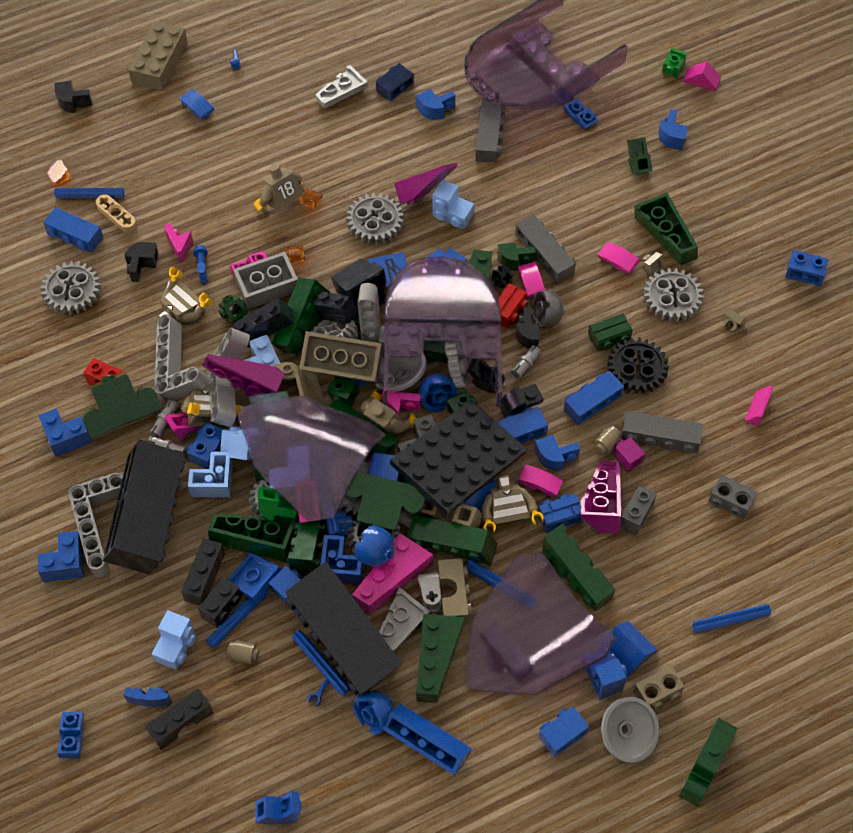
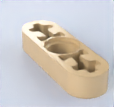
(117, 220)

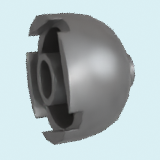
(547, 308)

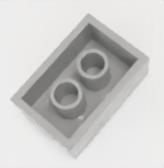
(266, 280)

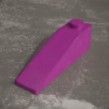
(420, 185)
(249, 376)
(603, 499)

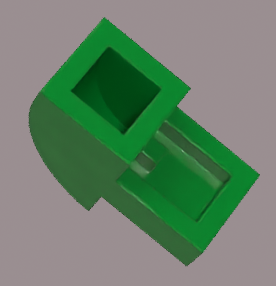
(271, 504)

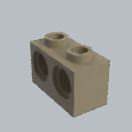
(655, 684)

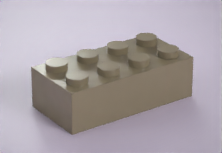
(158, 56)
(341, 357)

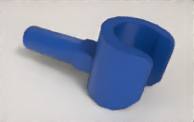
(235, 63)
(319, 693)

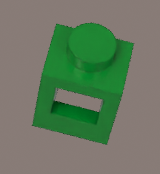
(674, 62)

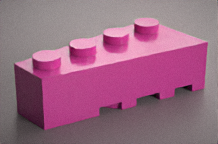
(384, 581)

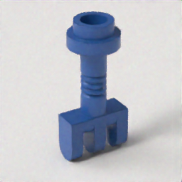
(200, 253)

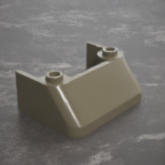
(307, 382)

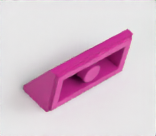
(758, 405)

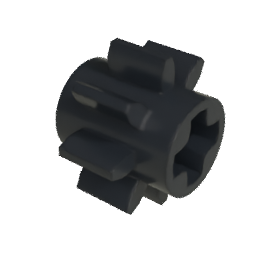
(502, 276)

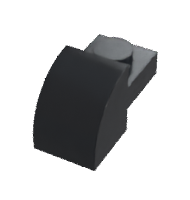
(527, 333)
(483, 375)

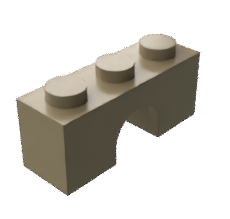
(461, 515)
(452, 574)

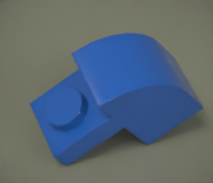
(433, 106)
(672, 134)
(553, 456)
(278, 809)

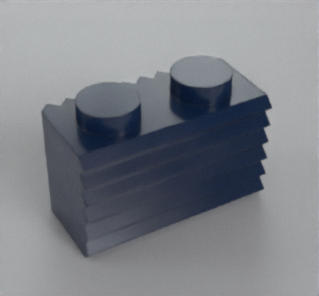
(394, 82)

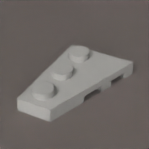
(343, 87)
(402, 619)

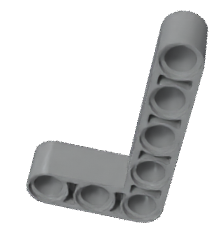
(369, 314)
(169, 379)
(221, 392)
(88, 521)

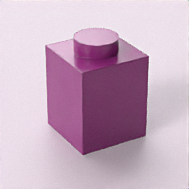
(629, 454)

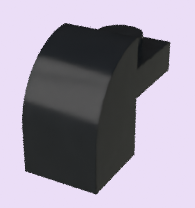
(70, 99)
(141, 255)
(520, 399)

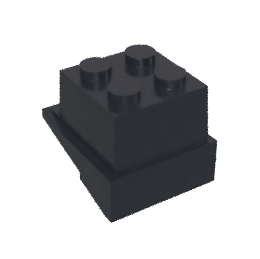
(350, 278)

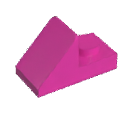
(179, 243)
(399, 401)
(180, 425)

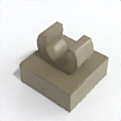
(653, 263)
(735, 318)

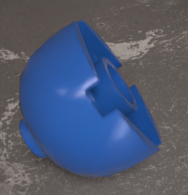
(436, 391)
(376, 547)
(373, 710)

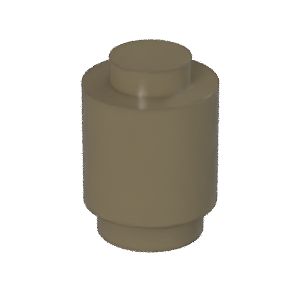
(607, 440)
(243, 652)

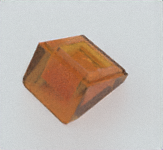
(58, 172)
(310, 198)
(295, 253)

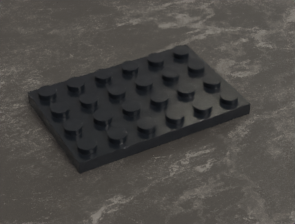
(458, 457)

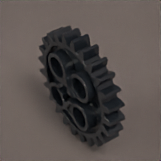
(655, 366)

